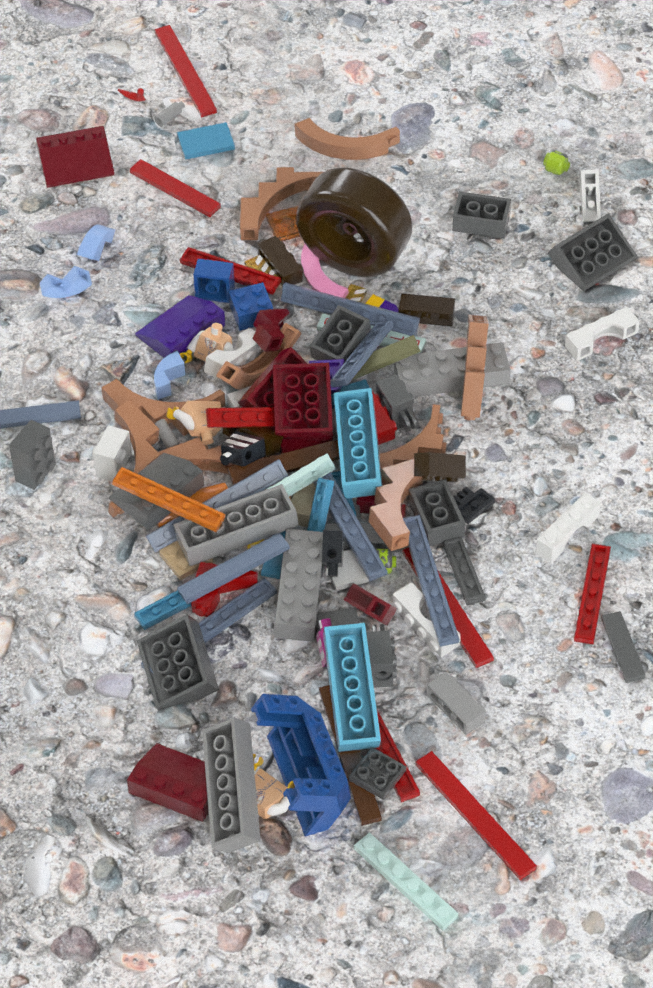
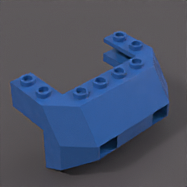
(306, 758)

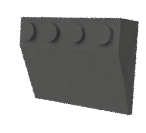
(593, 253)
(165, 470)
(178, 663)

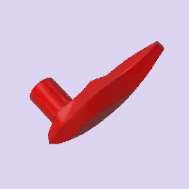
(139, 96)

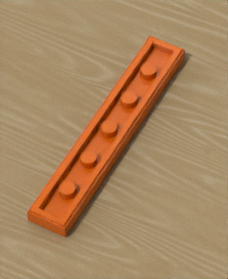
(168, 499)

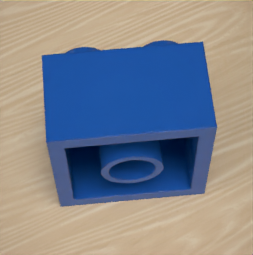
(213, 280)
(247, 303)

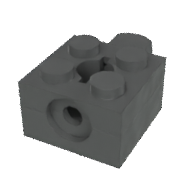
(397, 401)
(382, 657)

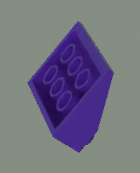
(180, 324)

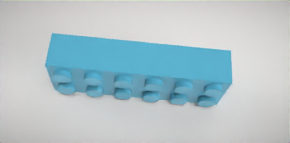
(357, 442)
(351, 687)

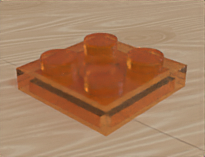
(283, 223)

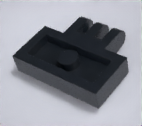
(472, 503)

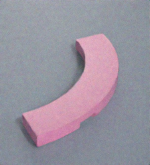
(316, 277)

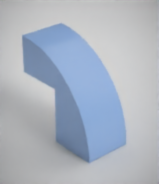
(94, 241)
(73, 283)
(168, 369)

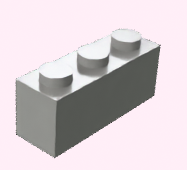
(456, 703)

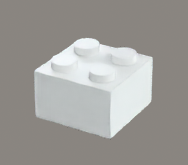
(111, 452)

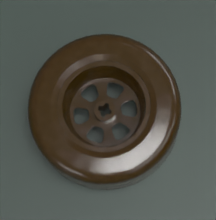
(354, 222)

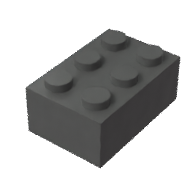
(481, 215)
(340, 335)
(32, 454)
(437, 511)

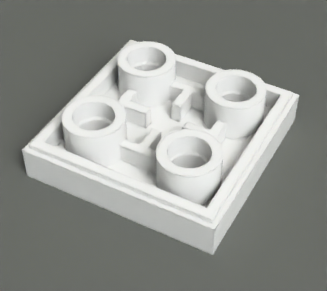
(349, 573)

